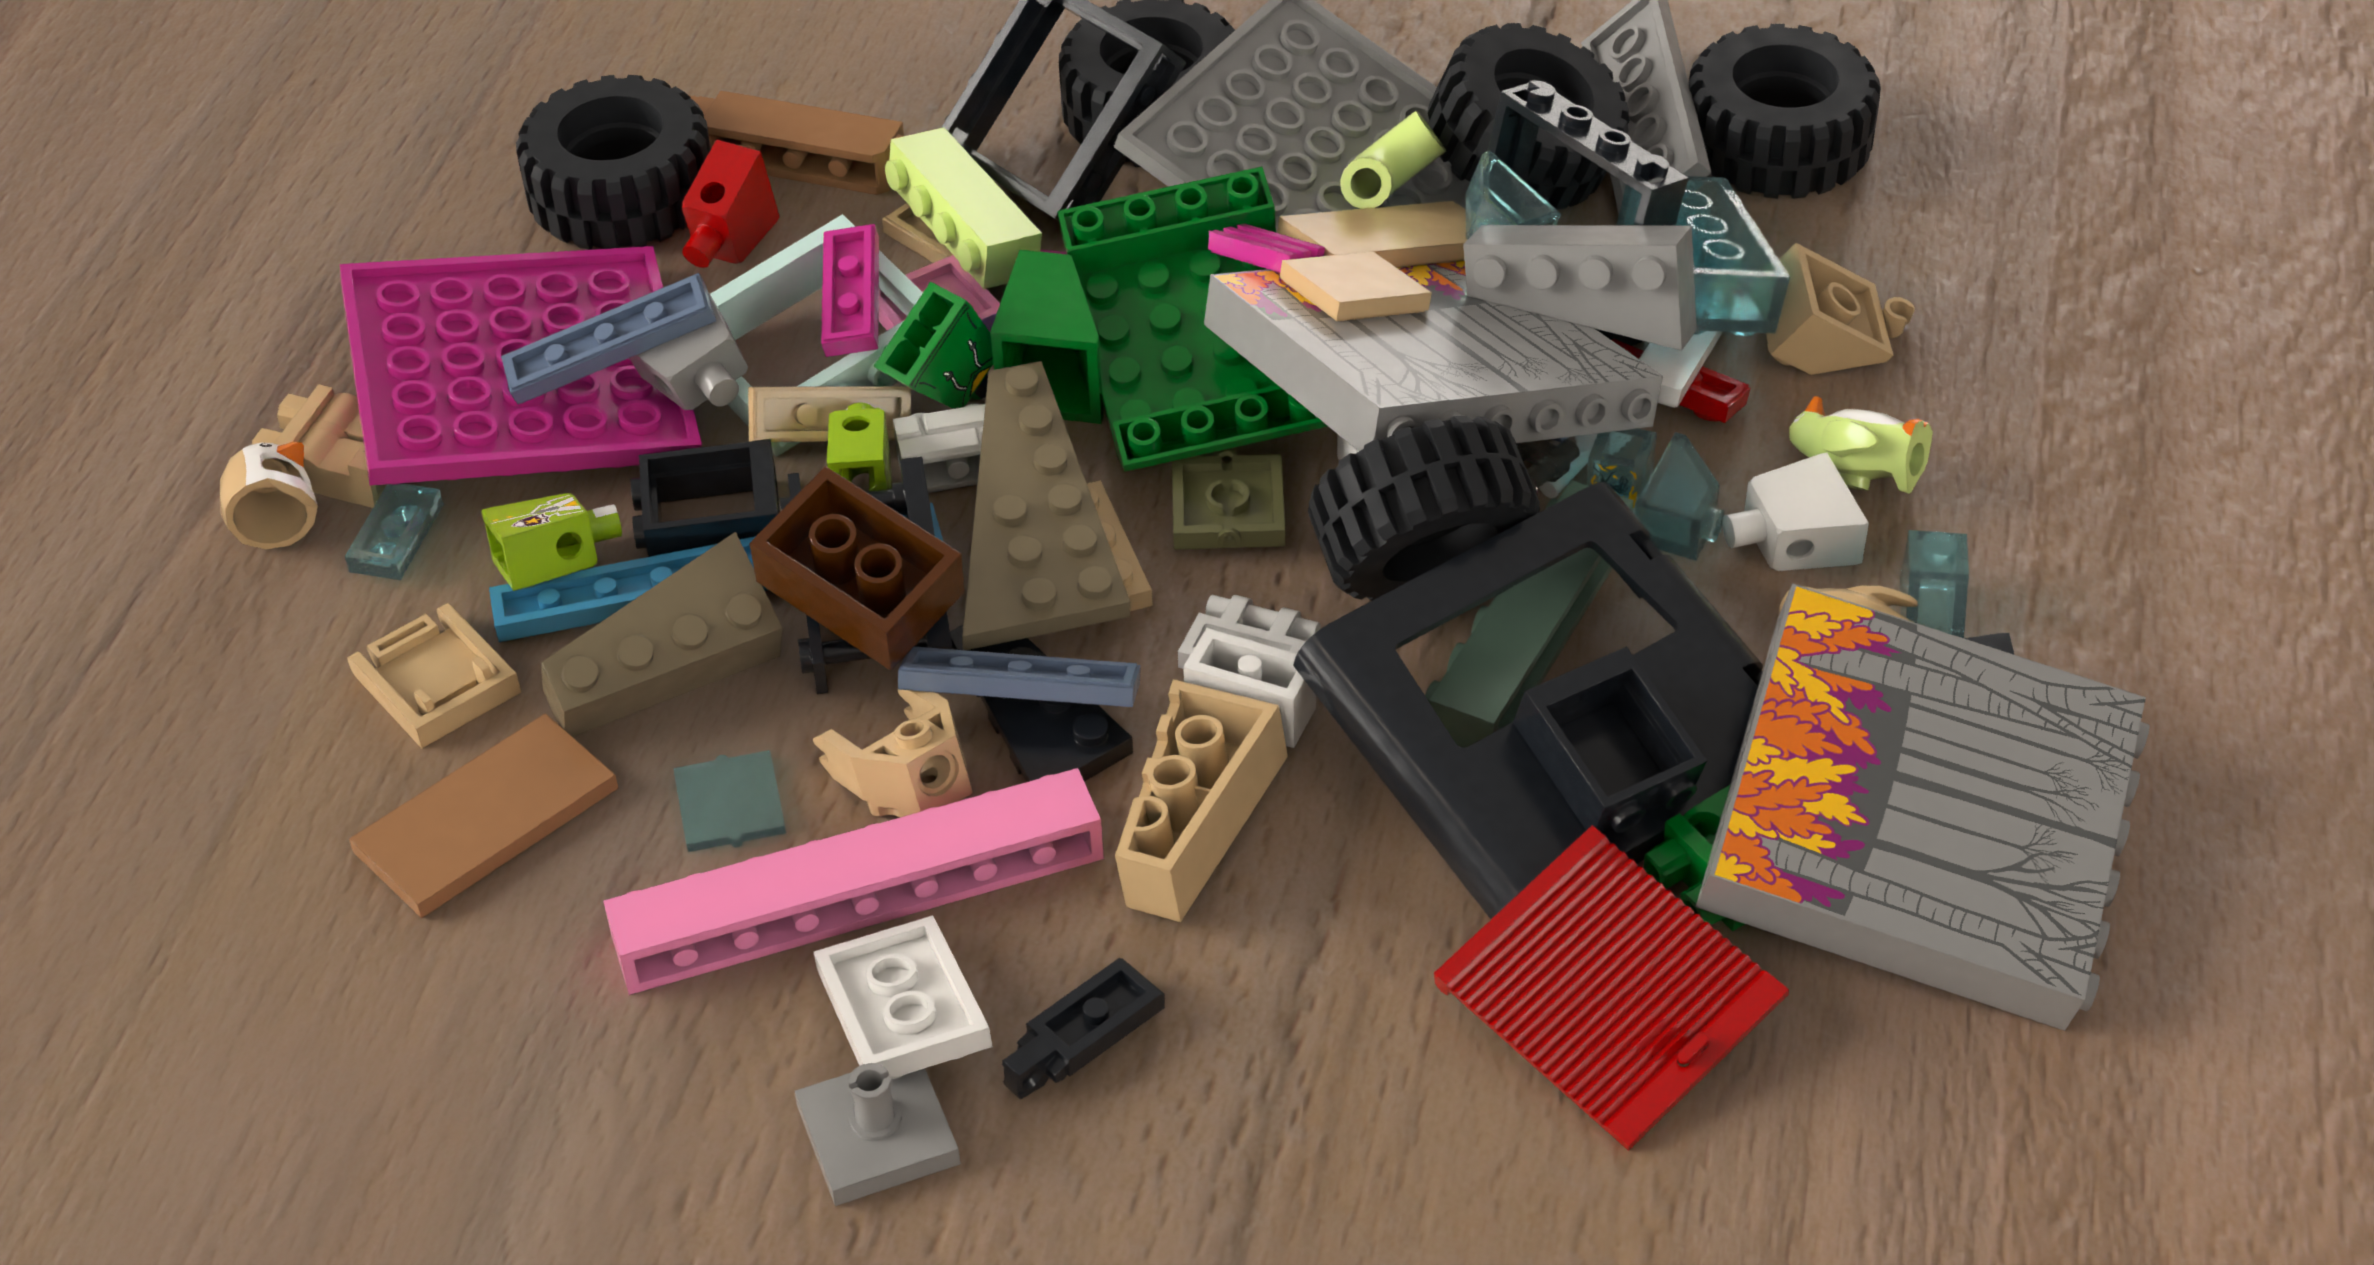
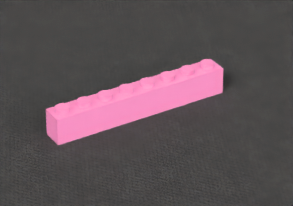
(853, 880)

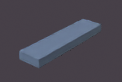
(608, 338)
(1020, 676)

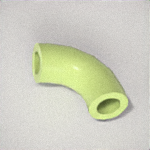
(1390, 162)

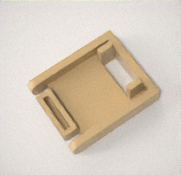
(435, 678)

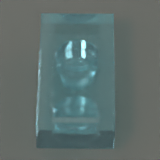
(394, 531)

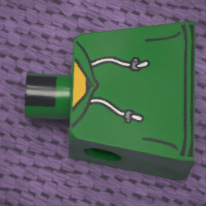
(941, 349)

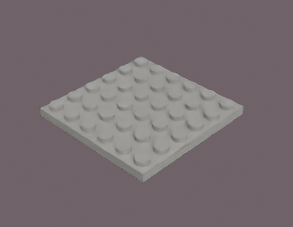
(1292, 97)

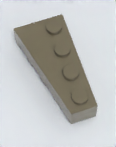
(666, 642)

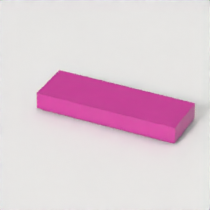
(850, 290)

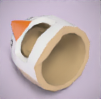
(268, 495)

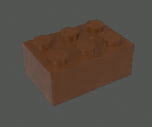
(858, 567)

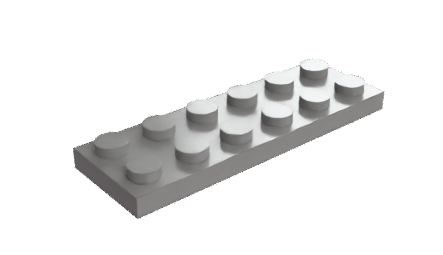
(1647, 62)

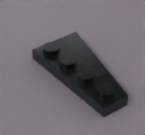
(1051, 734)

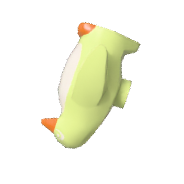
(1864, 444)

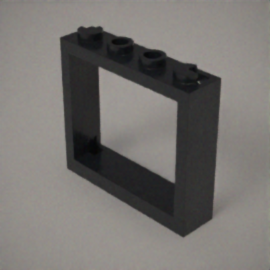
(1005, 64)
(1538, 105)

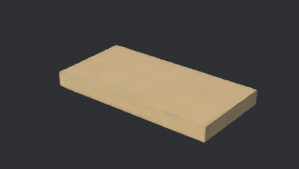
(1396, 233)

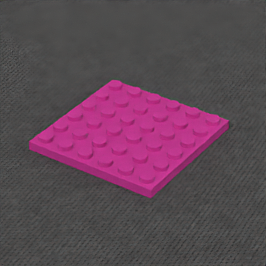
(435, 379)

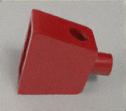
(728, 206)

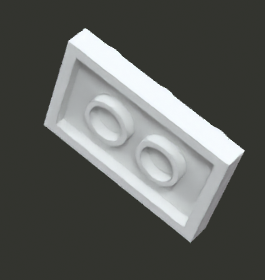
(903, 998)

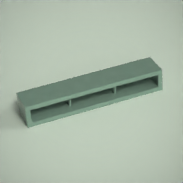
(1515, 643)

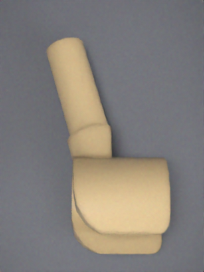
(1897, 313)

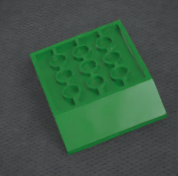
(1146, 279)

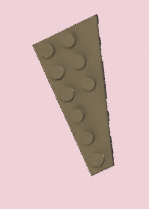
(1036, 532)

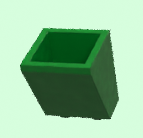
(1050, 322)

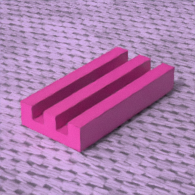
(1260, 246)

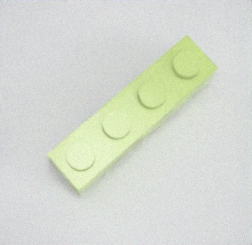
(960, 204)

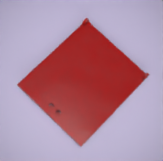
(1610, 986)

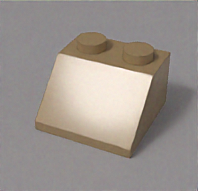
(1827, 317)

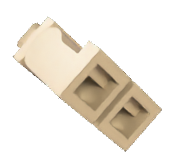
(331, 441)

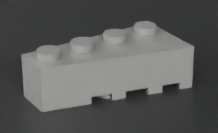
(1595, 276)

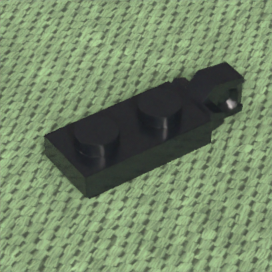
(1081, 1027)

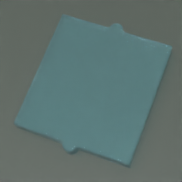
(729, 801)

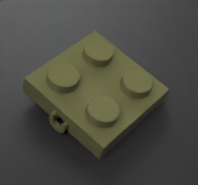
(1228, 502)

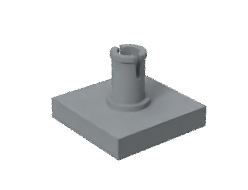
(875, 1130)

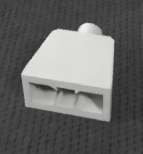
(1800, 517)

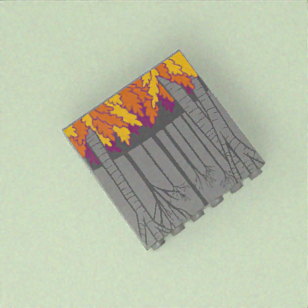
(1450, 361)
(1929, 808)

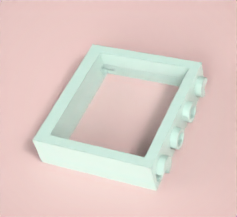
(789, 279)

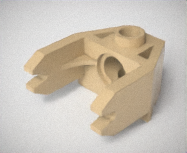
(909, 768)

